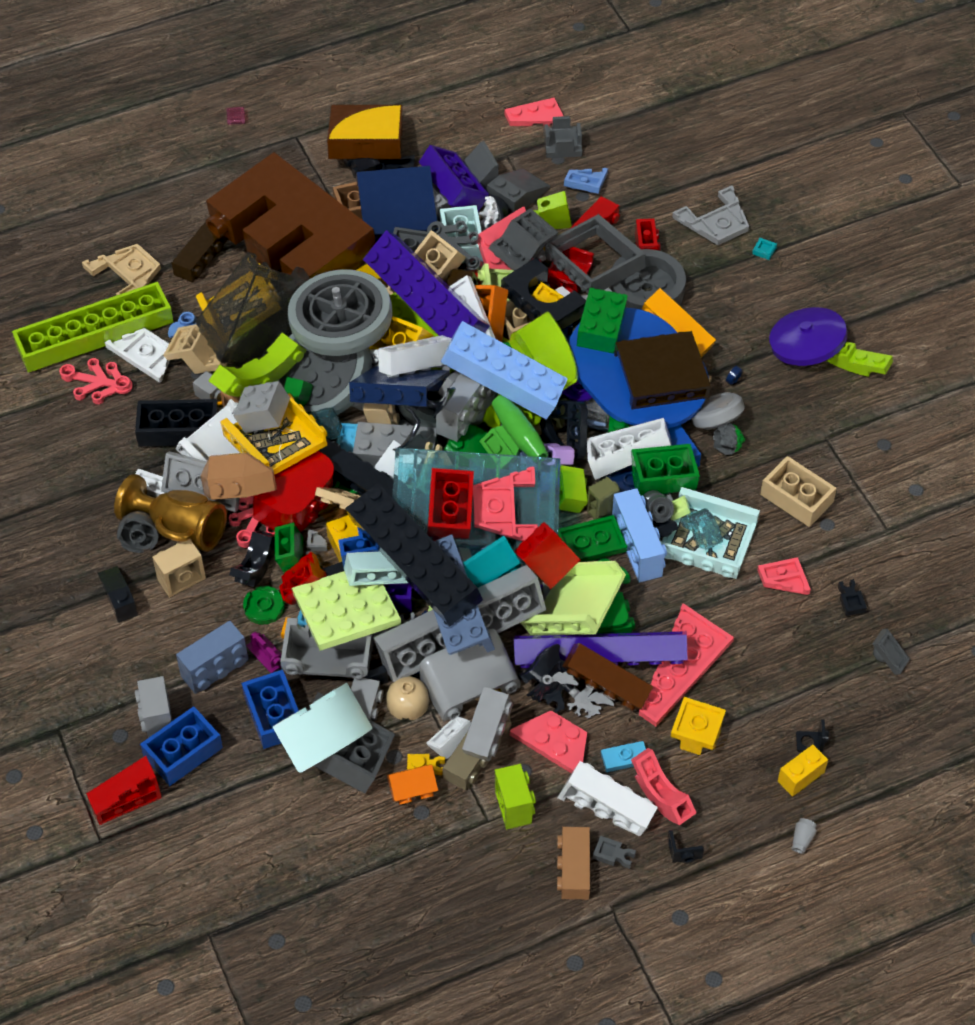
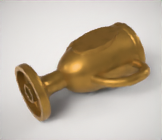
(176, 514)

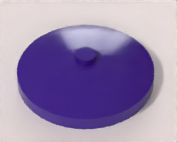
(808, 336)

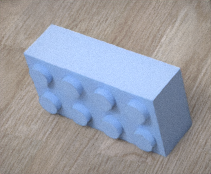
(640, 536)

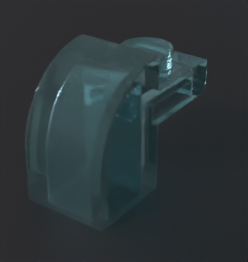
(704, 528)

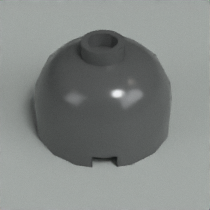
(137, 532)

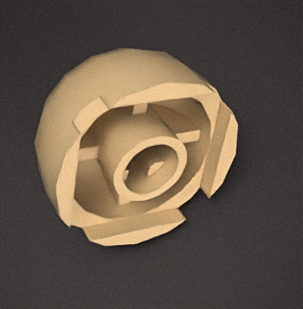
(407, 698)

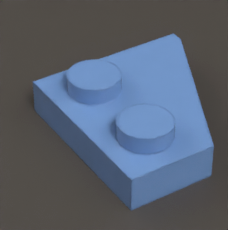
(586, 180)

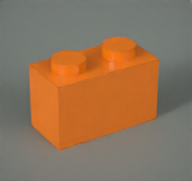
(412, 783)

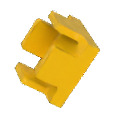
(697, 725)

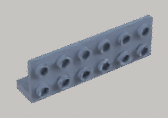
(470, 628)

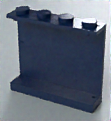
(397, 199)
(401, 390)

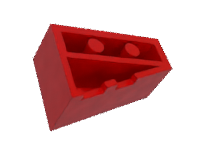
(125, 792)

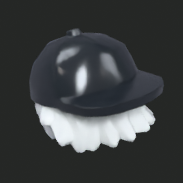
(494, 211)

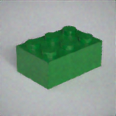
(602, 320)

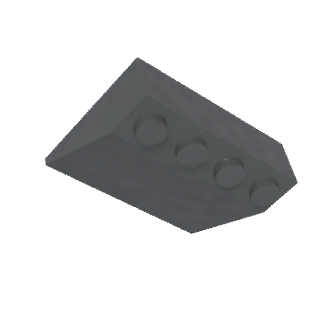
(361, 759)

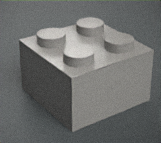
(261, 406)
(153, 705)

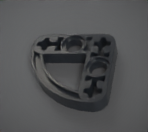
(571, 415)

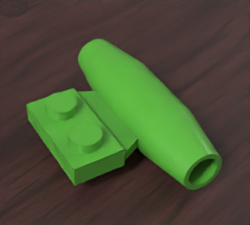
(514, 433)

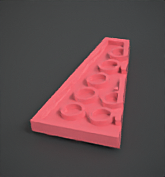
(672, 681)

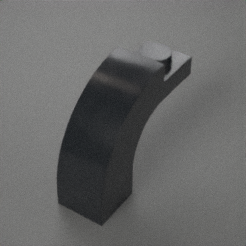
(256, 560)

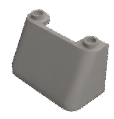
(303, 656)
(461, 676)

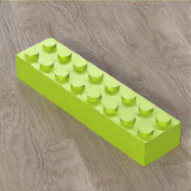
(92, 326)

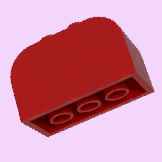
(295, 493)

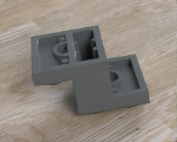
(523, 239)

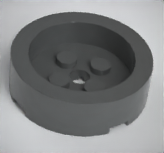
(659, 272)

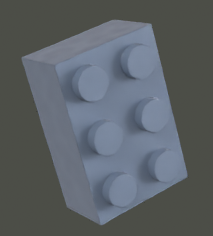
(212, 657)

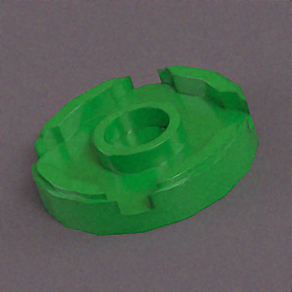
(263, 605)

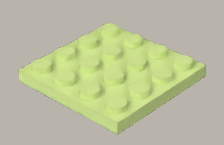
(344, 612)

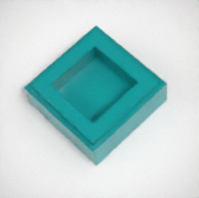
(764, 248)

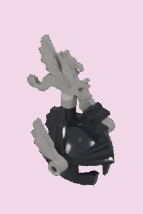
(553, 678)

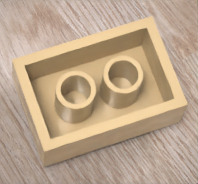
(798, 491)

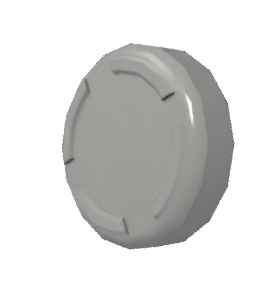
(719, 411)

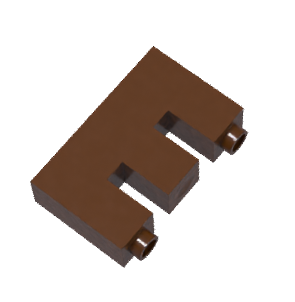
(289, 221)

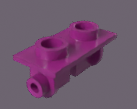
(265, 652)

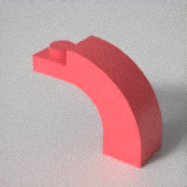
(670, 801)

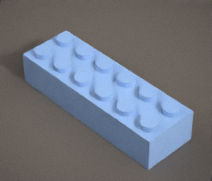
(504, 370)

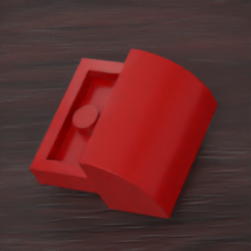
(303, 572)

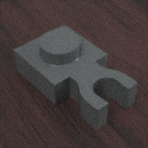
(610, 851)

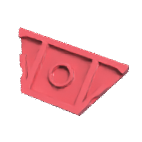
(554, 739)

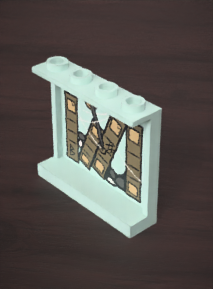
(736, 527)

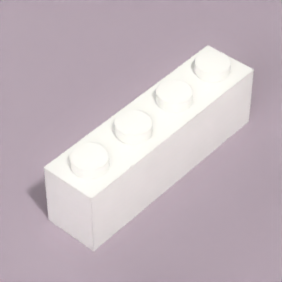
(413, 356)

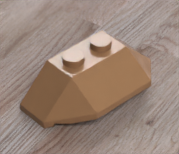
(236, 476)

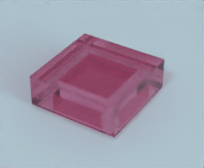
(235, 115)

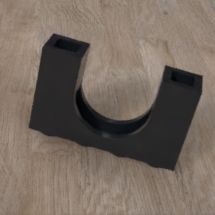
(525, 280)

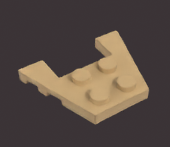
(130, 263)

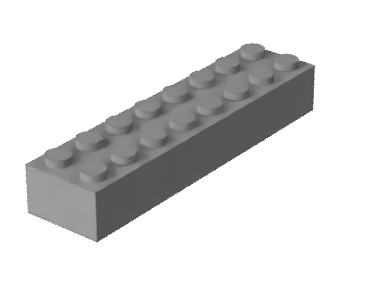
(504, 604)

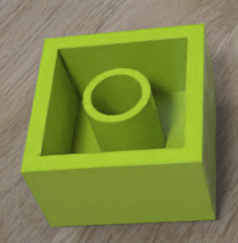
(514, 796)

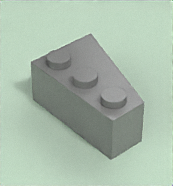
(487, 724)

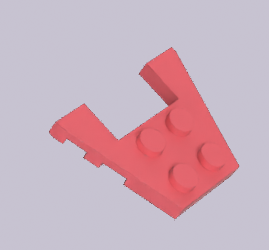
(492, 234)
(496, 508)

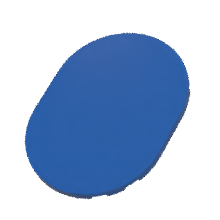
(605, 381)

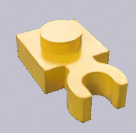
(419, 760)

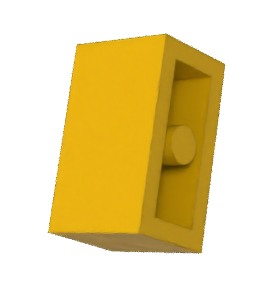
(802, 770)

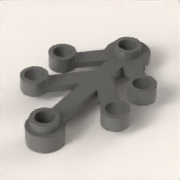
(455, 241)

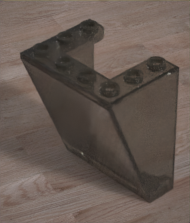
(249, 311)

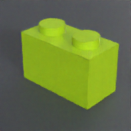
(572, 489)

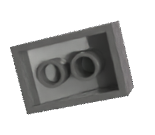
(517, 188)

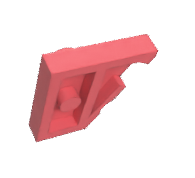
(784, 576)

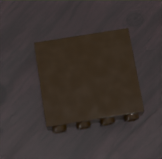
(663, 369)

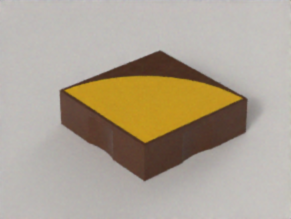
(365, 131)

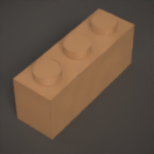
(574, 863)

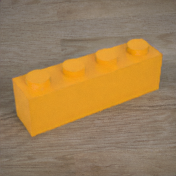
(667, 309)

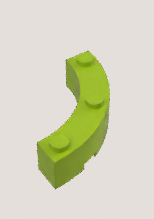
(274, 365)

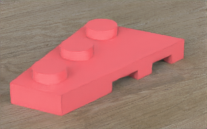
(533, 113)

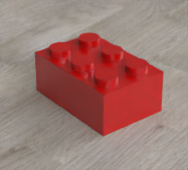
(450, 503)

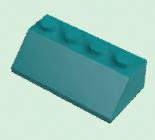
(491, 563)

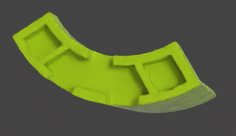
(546, 344)

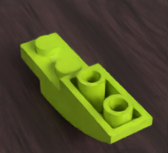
(861, 361)

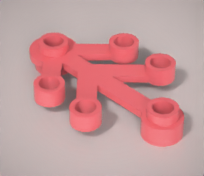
(119, 385)
(246, 513)

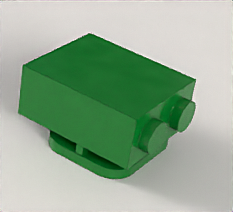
(617, 617)

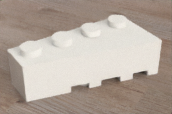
(613, 449)
(608, 799)

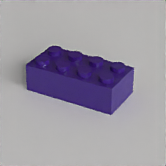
(453, 178)

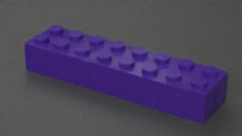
(421, 286)

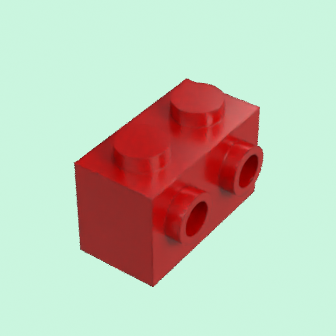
(647, 234)

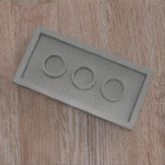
(184, 474)

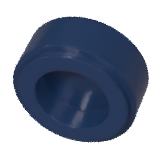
(734, 375)

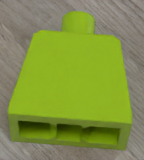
(555, 210)

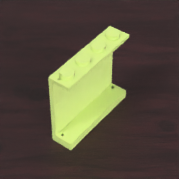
(578, 600)

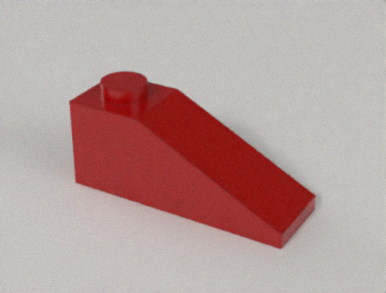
(603, 207)

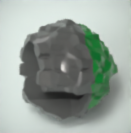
(728, 439)

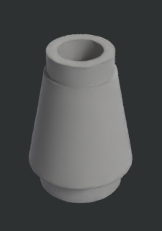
(803, 835)

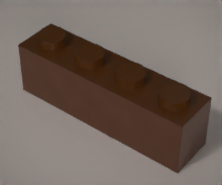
(607, 676)

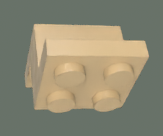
(193, 349)

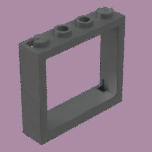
(596, 225)

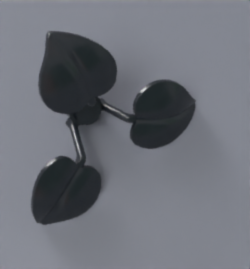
(437, 406)

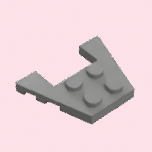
(719, 224)

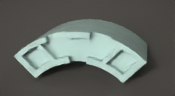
(323, 729)

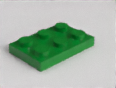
(594, 538)

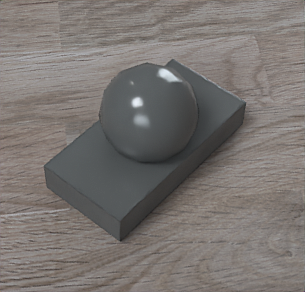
(889, 651)

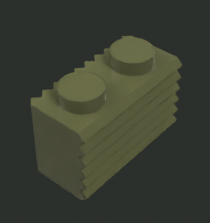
(601, 498)

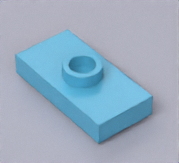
(347, 436)
(620, 756)

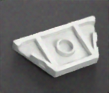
(143, 351)

